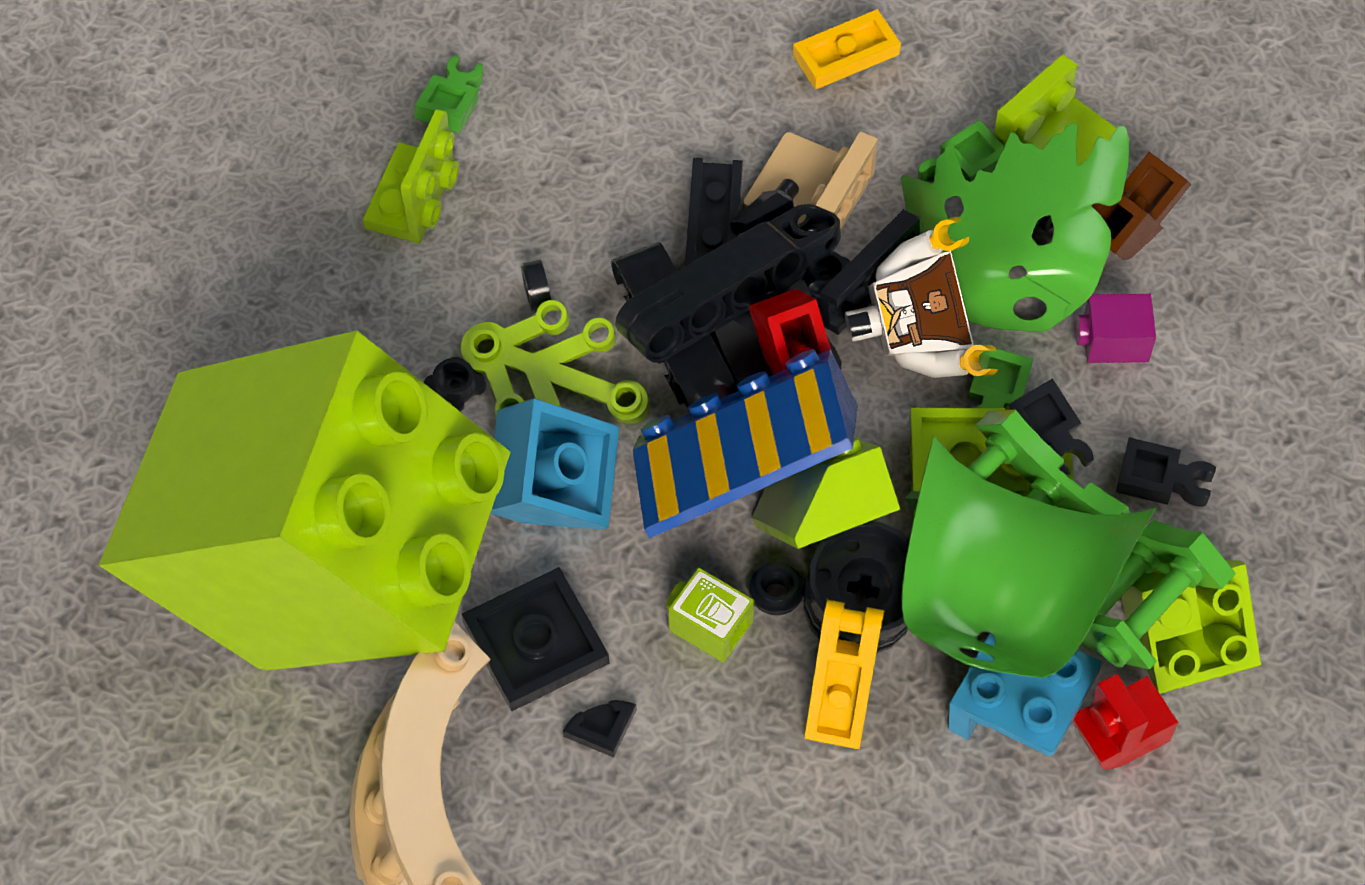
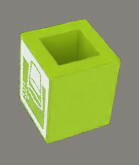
(709, 614)

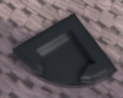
(601, 726)

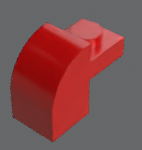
(1125, 721)

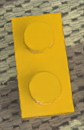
(846, 49)

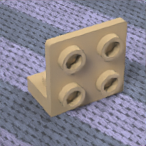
(822, 174)

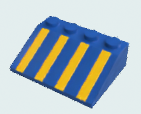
(743, 440)

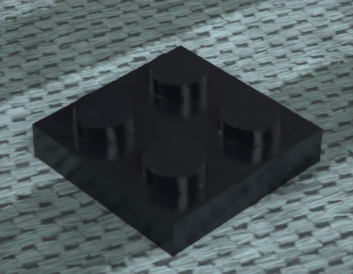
(536, 638)

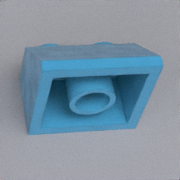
(556, 466)

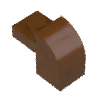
(1145, 202)

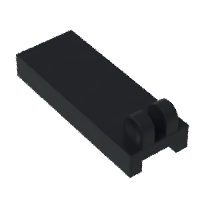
(712, 206)
(850, 286)

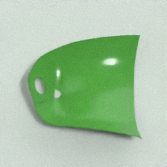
(1007, 569)

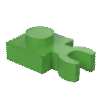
(454, 94)
(976, 151)
(1006, 384)

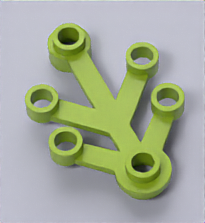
(547, 366)

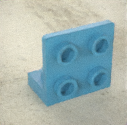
(1023, 706)

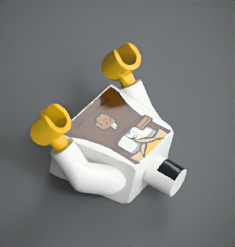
(921, 309)

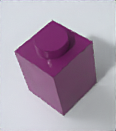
(1117, 328)

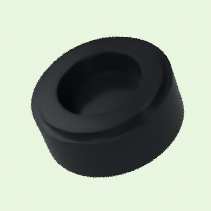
(535, 284)

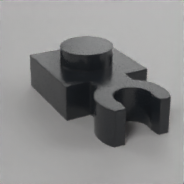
(1053, 420)
(1154, 473)

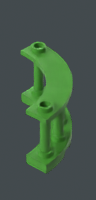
(1181, 554)

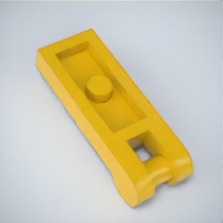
(843, 676)

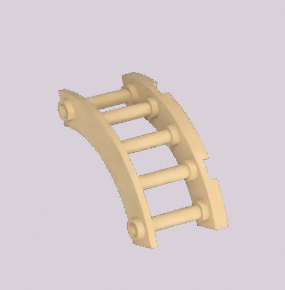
(396, 792)

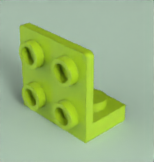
(1048, 107)
(413, 184)

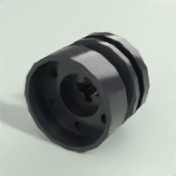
(865, 559)

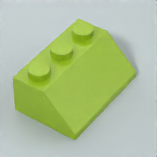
(828, 497)

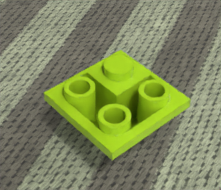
(1201, 633)

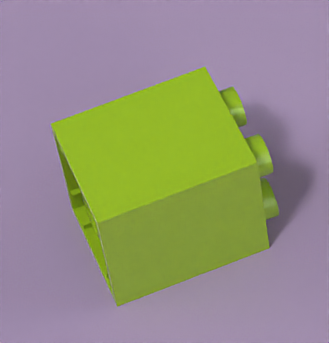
(309, 506)

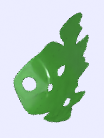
(1003, 214)

